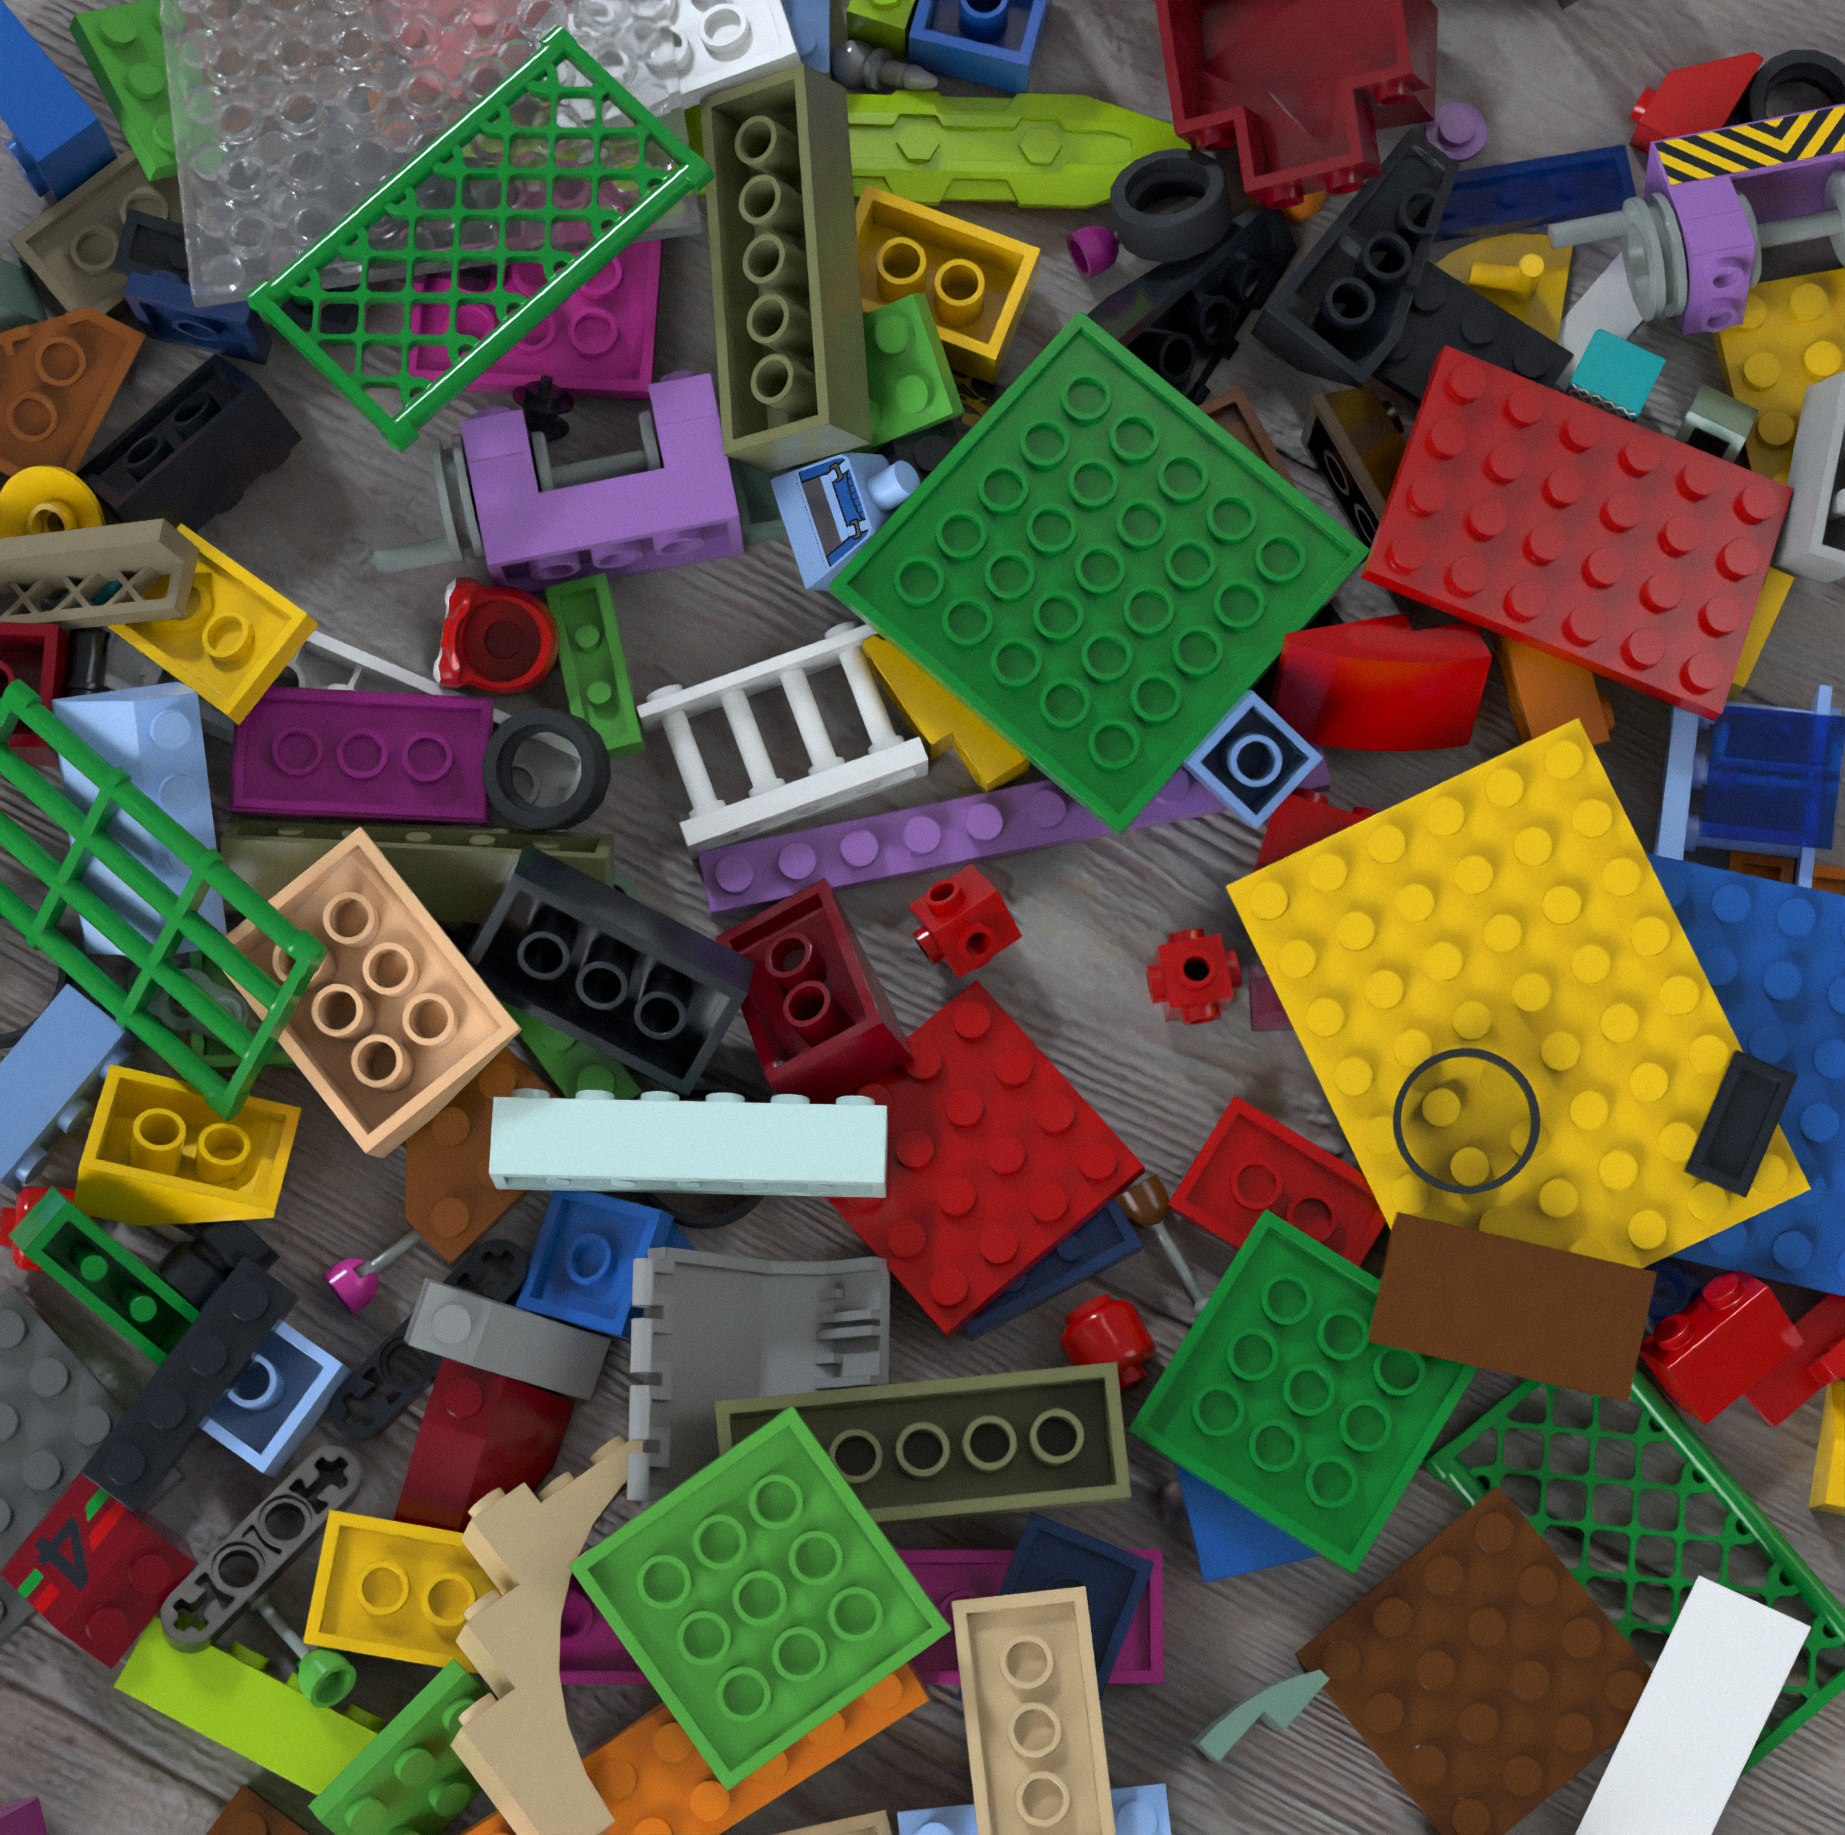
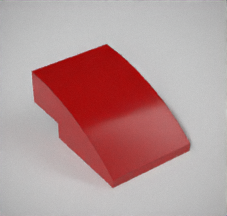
(1382, 684)

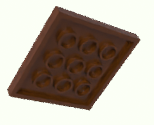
(1480, 1672)

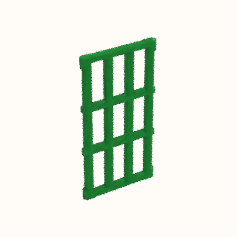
(180, 912)

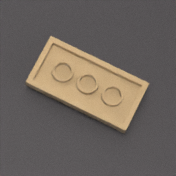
(1033, 1714)

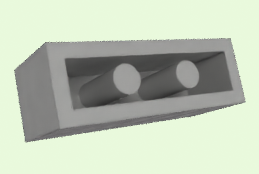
(1814, 523)

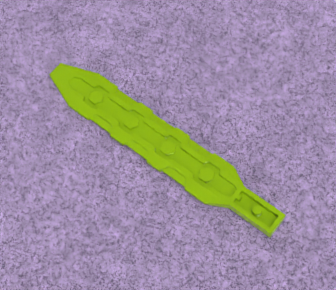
(989, 149)

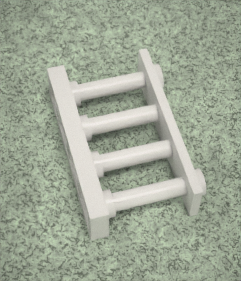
(771, 800)

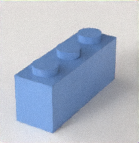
(52, 1079)

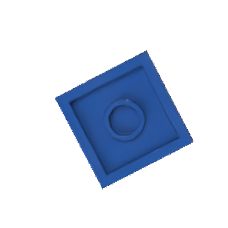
(586, 1260)

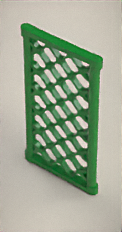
(432, 159)
(1699, 1458)

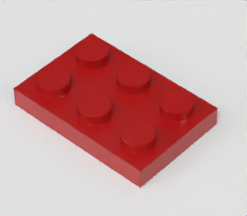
(1263, 1165)

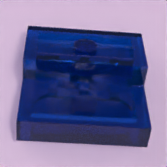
(1775, 777)

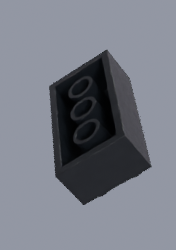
(608, 970)

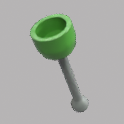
(323, 1672)

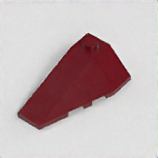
(477, 1438)

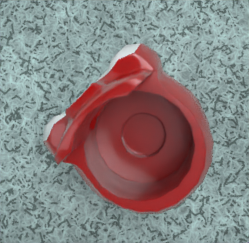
(495, 639)

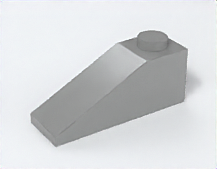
(506, 1340)

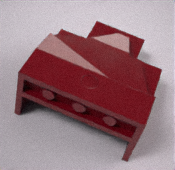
(1291, 85)

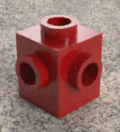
(963, 922)
(1188, 999)

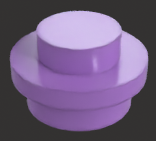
(1457, 131)

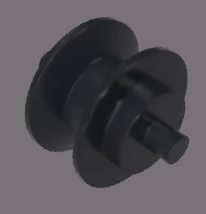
(542, 405)

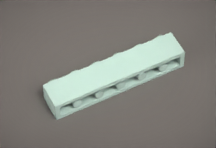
(689, 1144)

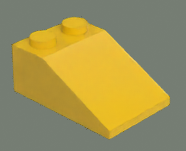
(173, 1160)

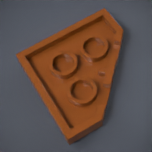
(60, 386)
(448, 1160)

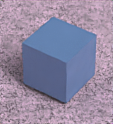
(1252, 760)

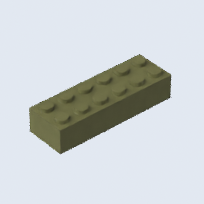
(785, 270)
(964, 1441)

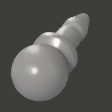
(859, 65)

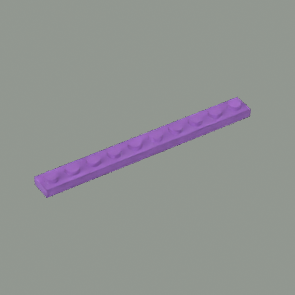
(934, 839)

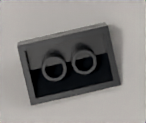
(193, 450)

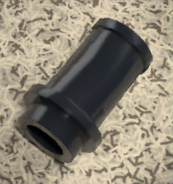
(86, 662)

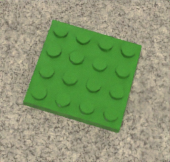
(759, 1597)

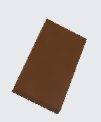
(1511, 1306)

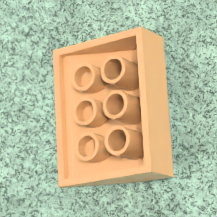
(395, 1006)

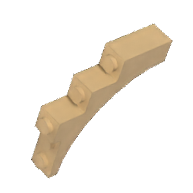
(523, 1742)

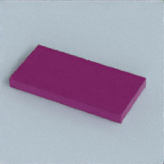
(362, 757)

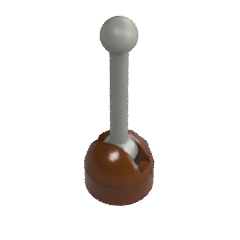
(1146, 1208)

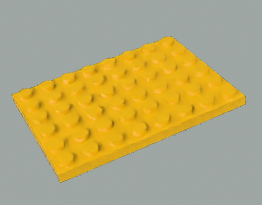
(1527, 929)

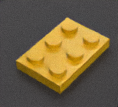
(232, 636)
(394, 1590)

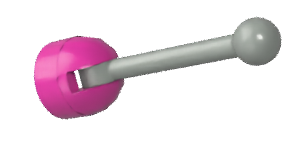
(357, 1280)

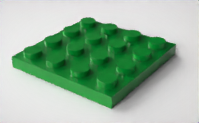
(1292, 1402)

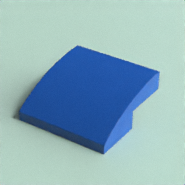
(1229, 1537)

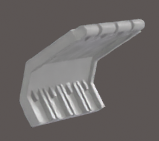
(741, 1332)

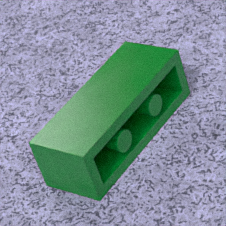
(104, 1275)

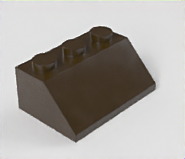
(1357, 454)

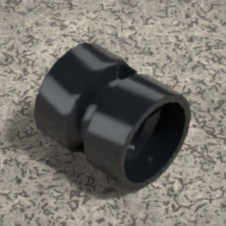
(205, 1263)

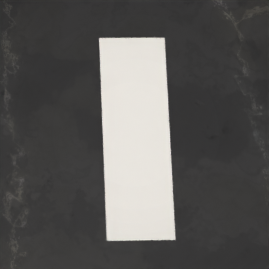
(1696, 1717)

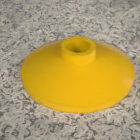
(41, 494)

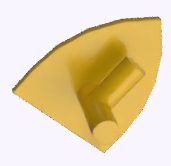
(1517, 275)

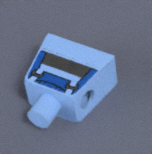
(838, 508)

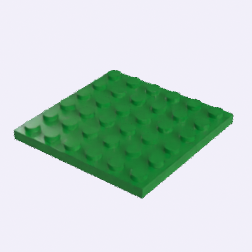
(1098, 572)

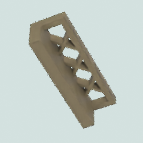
(89, 560)

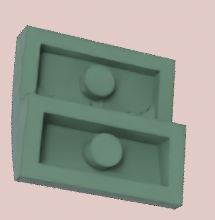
(1274, 1705)

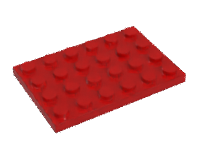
(1578, 533)

